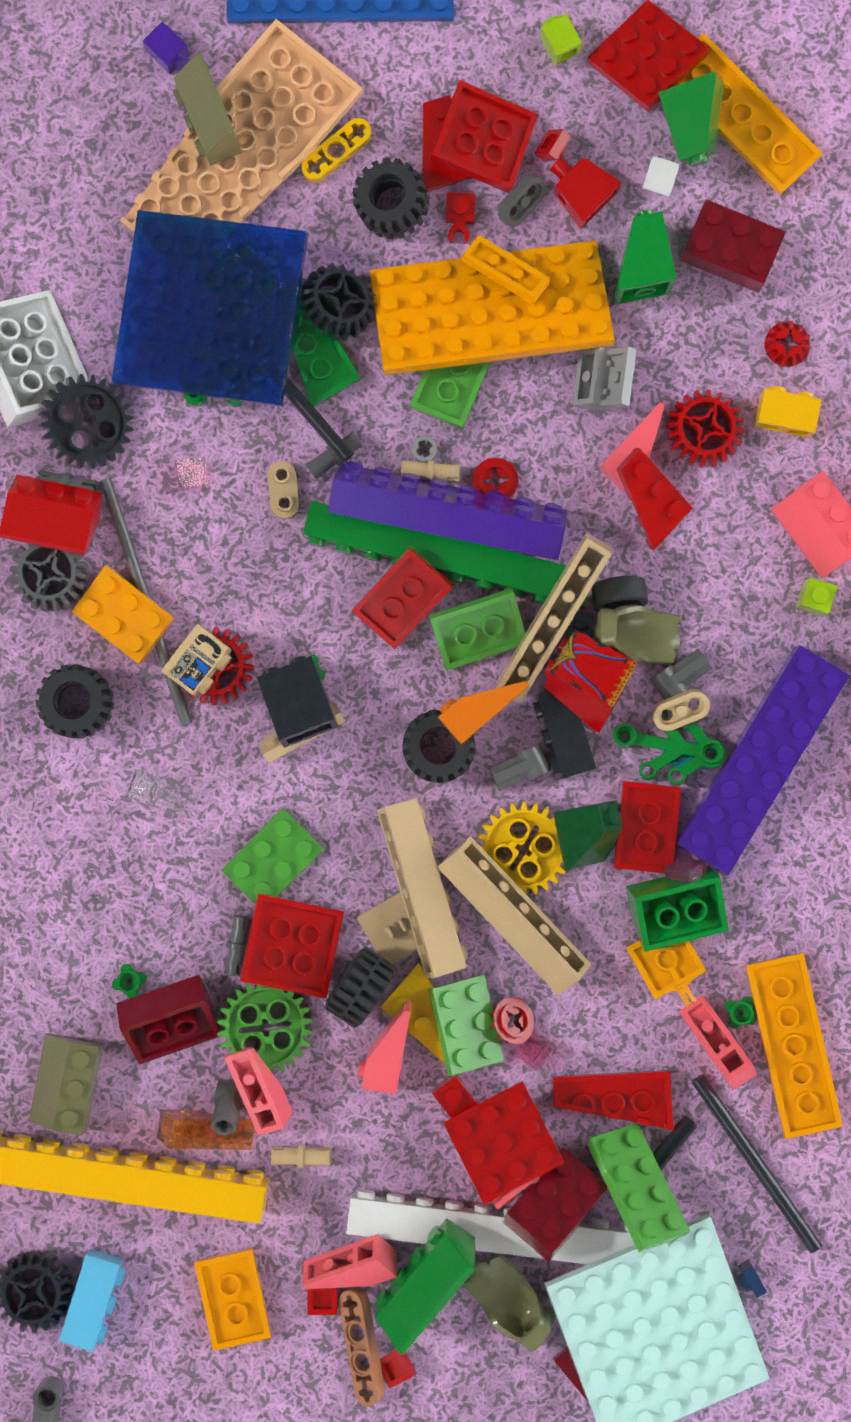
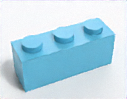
(93, 1300)

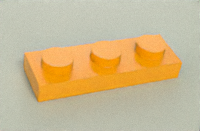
(505, 269)

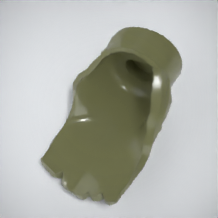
(639, 633)
(510, 1302)

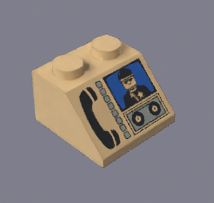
(197, 661)

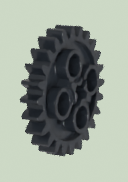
(61, 430)

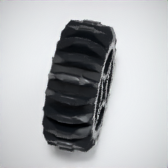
(348, 294)
(42, 1297)

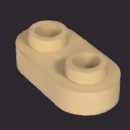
(283, 489)
(680, 713)

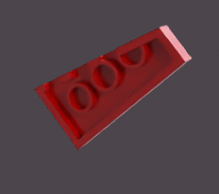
(627, 1096)

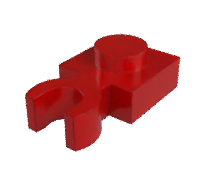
(460, 211)

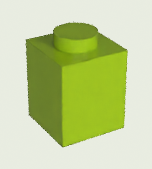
(560, 38)
(816, 597)

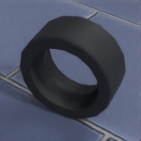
(619, 592)

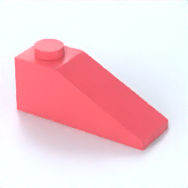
(641, 437)
(718, 1043)
(385, 1055)
(259, 1091)
(352, 1265)

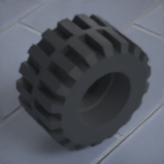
(381, 178)
(50, 701)
(423, 767)
(360, 987)

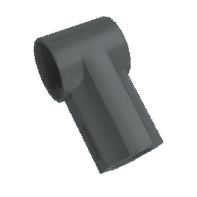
(676, 678)
(524, 766)
(227, 1107)
(45, 1408)

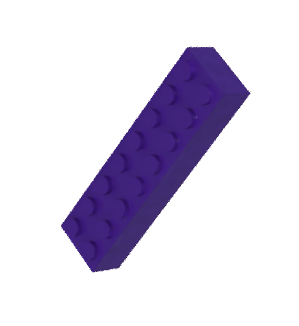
(448, 510)
(762, 759)

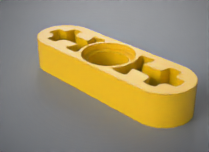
(357, 143)

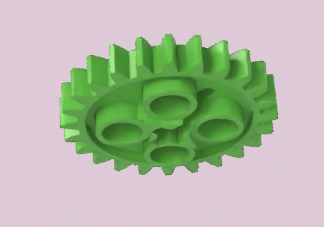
(261, 999)

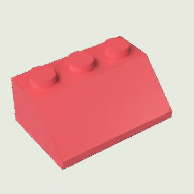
(818, 523)

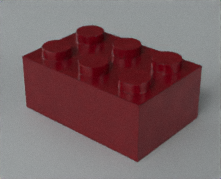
(732, 246)
(555, 1206)

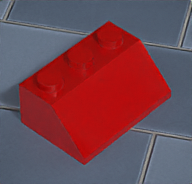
(50, 514)

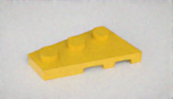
(421, 1019)

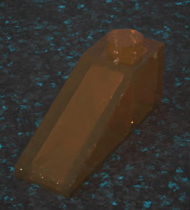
(193, 1131)

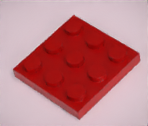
(648, 55)
(484, 136)
(291, 946)
(503, 1143)

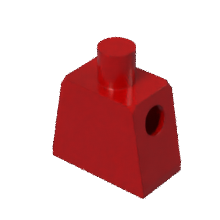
(583, 188)

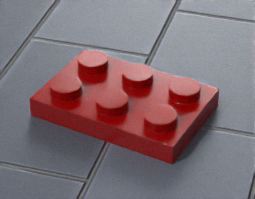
(402, 597)
(648, 827)

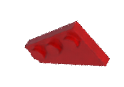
(435, 174)
(653, 496)

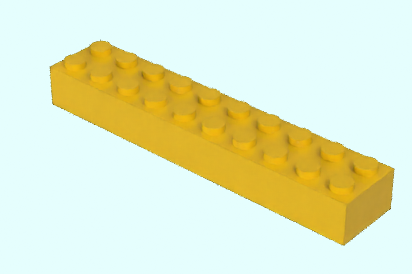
(133, 1178)

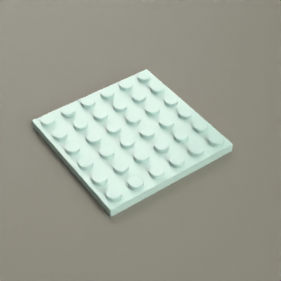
(658, 1329)

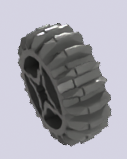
(44, 585)

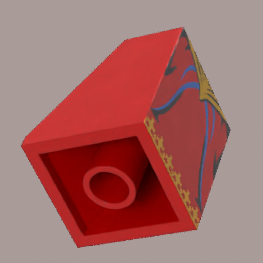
(588, 678)

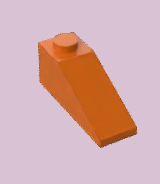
(475, 710)

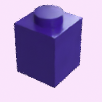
(166, 48)

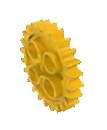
(501, 835)

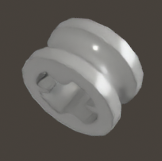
(415, 447)

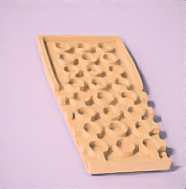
(281, 109)

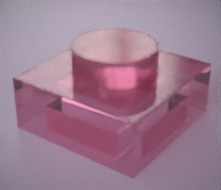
(685, 869)

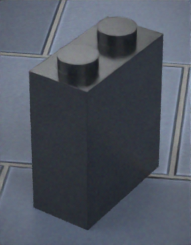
(297, 701)

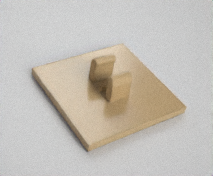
(389, 929)

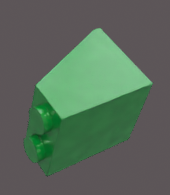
(694, 117)
(646, 260)

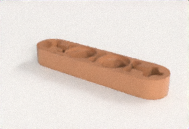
(358, 1346)

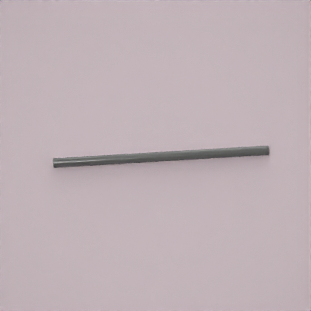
(139, 582)

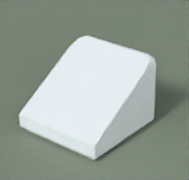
(661, 176)

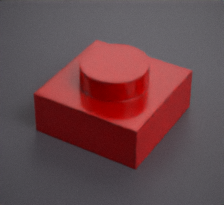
(553, 145)
(322, 1301)
(396, 1368)

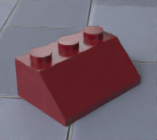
(168, 1019)

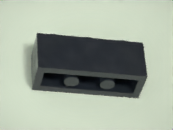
(565, 736)

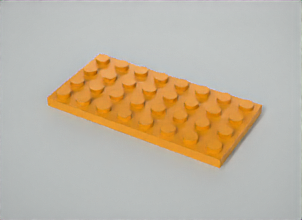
(457, 316)

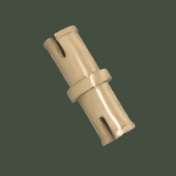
(432, 470)
(301, 1156)

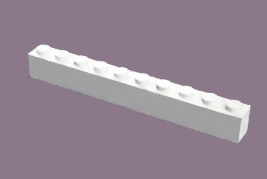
(413, 1221)

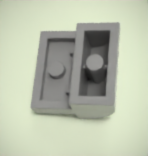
(604, 378)

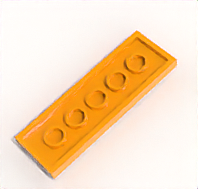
(756, 124)
(793, 1045)

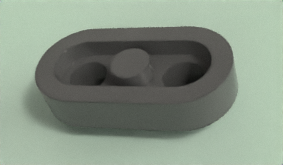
(522, 200)

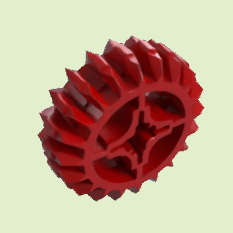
(695, 451)
(241, 667)

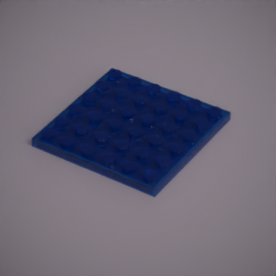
(210, 307)

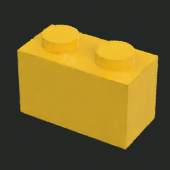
(788, 412)

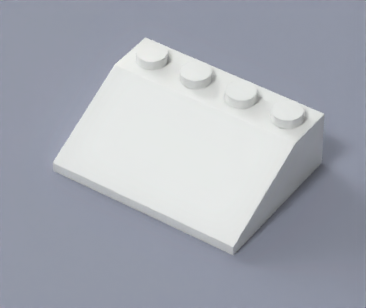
(33, 356)

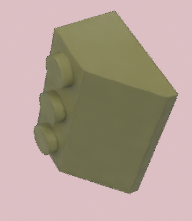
(205, 112)
(66, 1084)

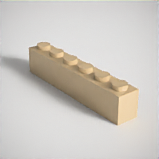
(556, 613)
(422, 888)
(514, 916)

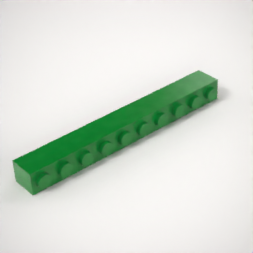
(450, 556)

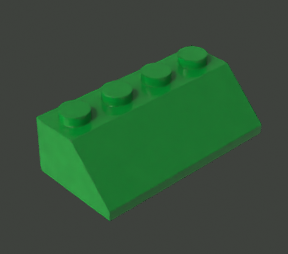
(425, 1284)

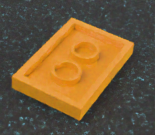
(123, 614)
(233, 1299)

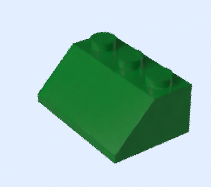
(677, 911)

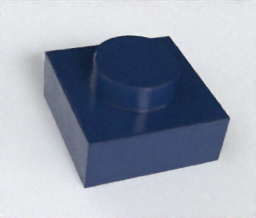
(750, 1279)

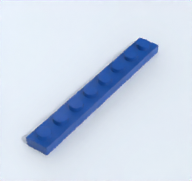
(338, 11)

